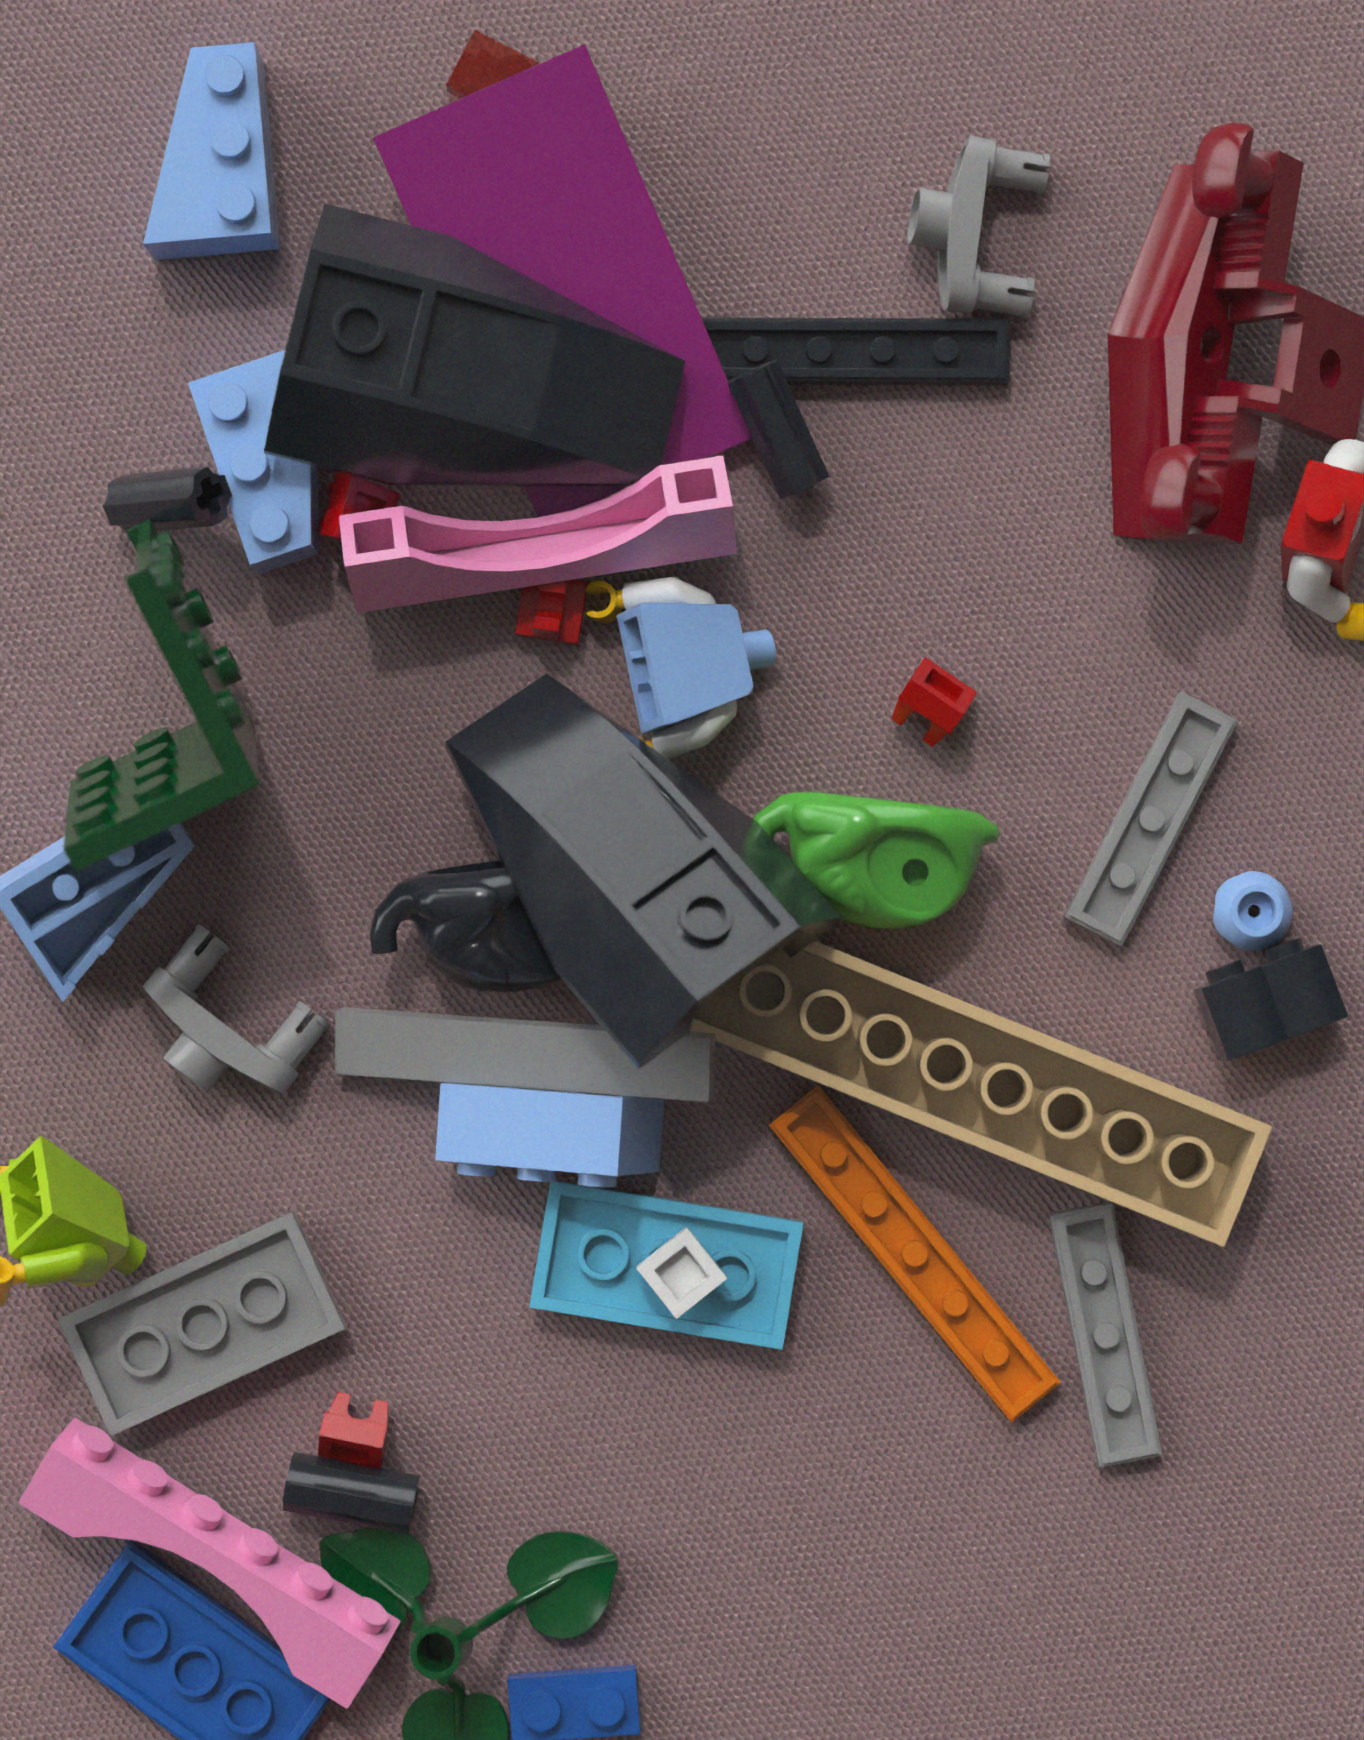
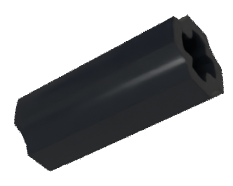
(778, 429)
(169, 499)
(351, 1492)

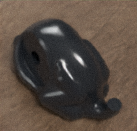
(468, 927)

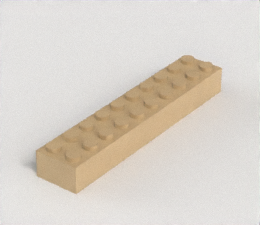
(994, 1085)

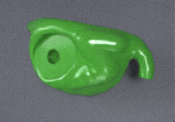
(881, 857)

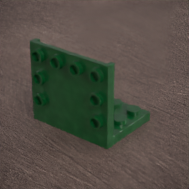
(174, 772)

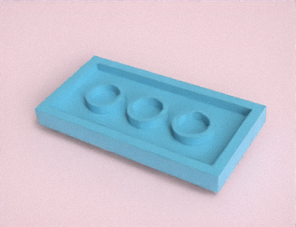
(601, 1234)

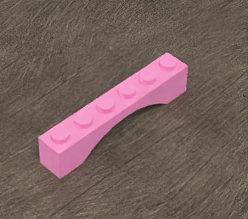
(420, 557)
(104, 1490)

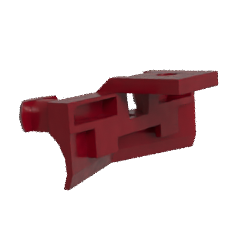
(1211, 263)

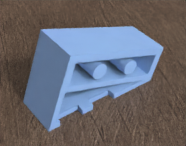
(218, 161)
(271, 496)
(76, 915)
(548, 1133)

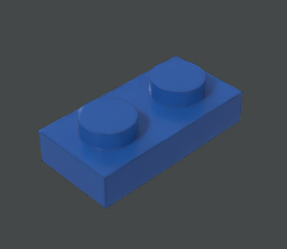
(574, 1703)

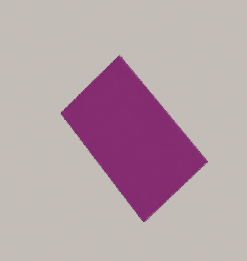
(552, 191)

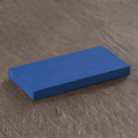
(186, 1657)

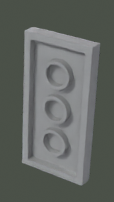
(202, 1323)

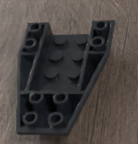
(458, 370)
(629, 865)

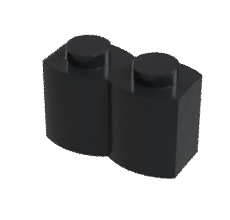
(1270, 1000)

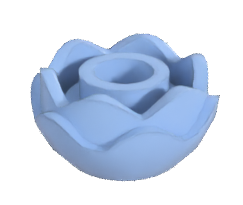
(1232, 914)

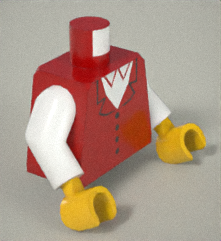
(1327, 537)

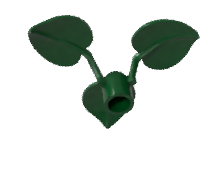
(559, 1577)

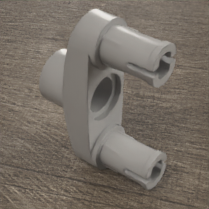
(953, 226)
(210, 1045)

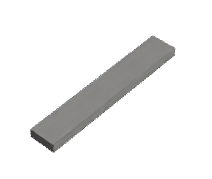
(516, 1055)

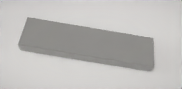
(1150, 818)
(1105, 1334)

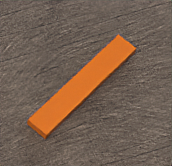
(914, 1253)

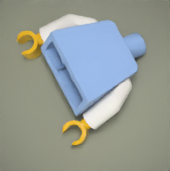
(683, 659)

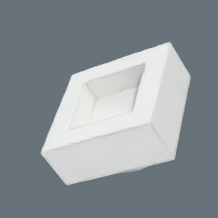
(681, 1272)

